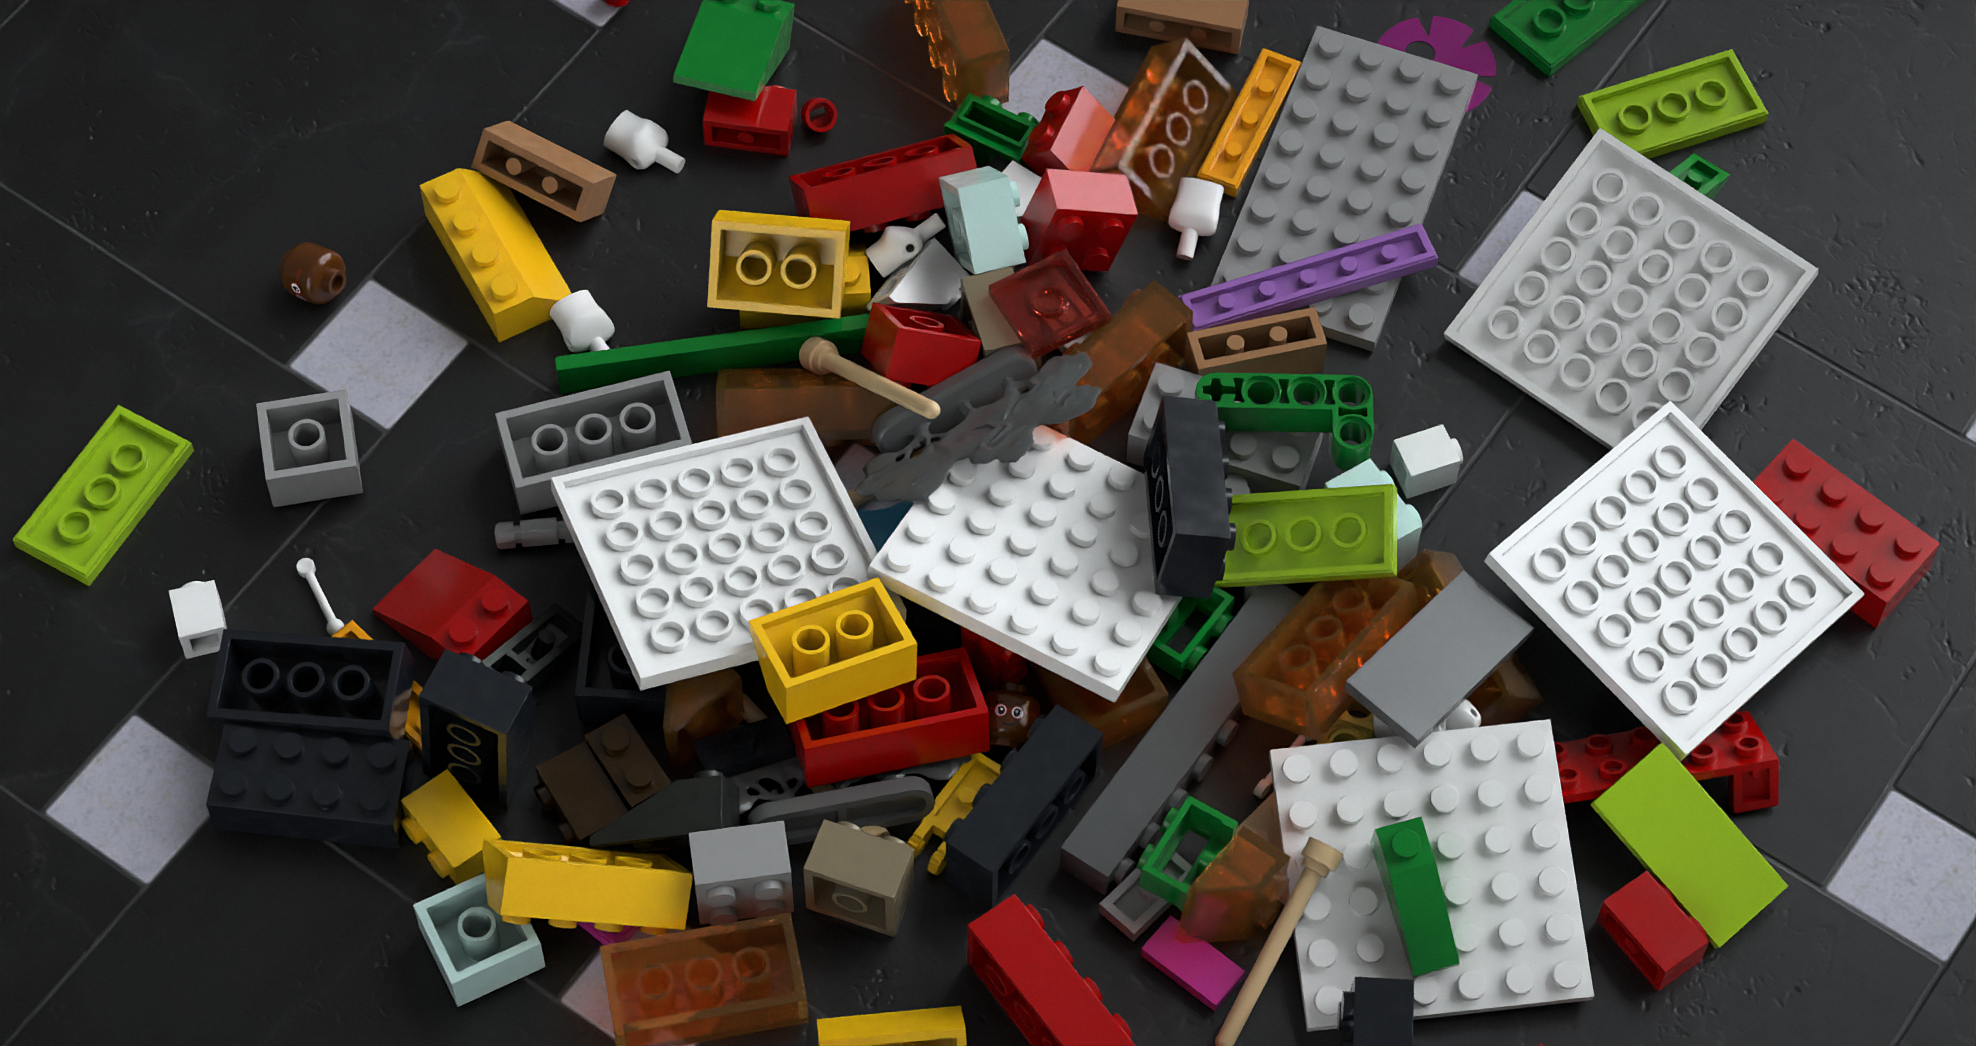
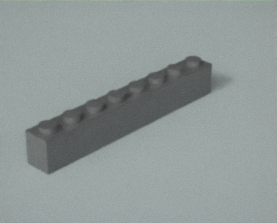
(1172, 751)

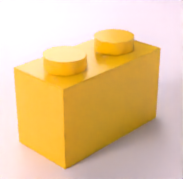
(449, 827)

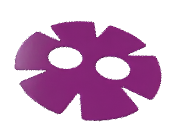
(1447, 39)

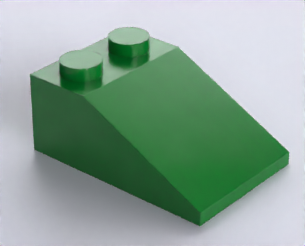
(736, 46)

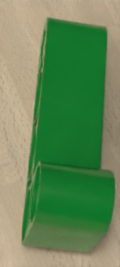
(1285, 414)

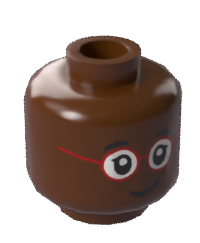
(313, 273)
(1010, 716)

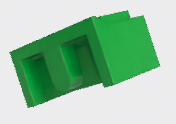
(992, 129)
(1219, 610)
(1194, 817)

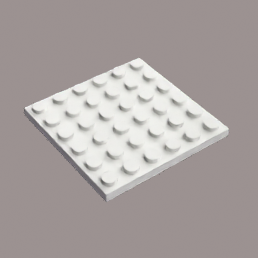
(1629, 297)
(711, 539)
(1038, 560)
(1674, 579)
(1499, 853)

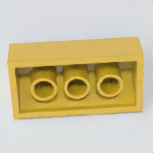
(494, 250)
(586, 886)

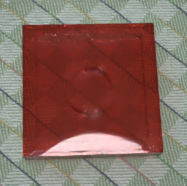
(1049, 304)

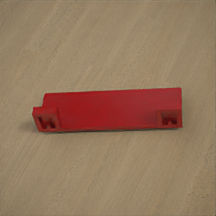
(1732, 750)

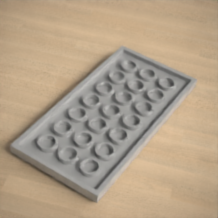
(1348, 165)

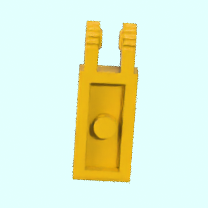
(951, 803)

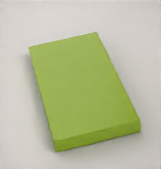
(1676, 106)
(103, 495)
(1313, 536)
(1689, 844)

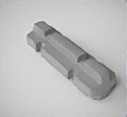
(531, 533)

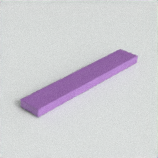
(1312, 279)

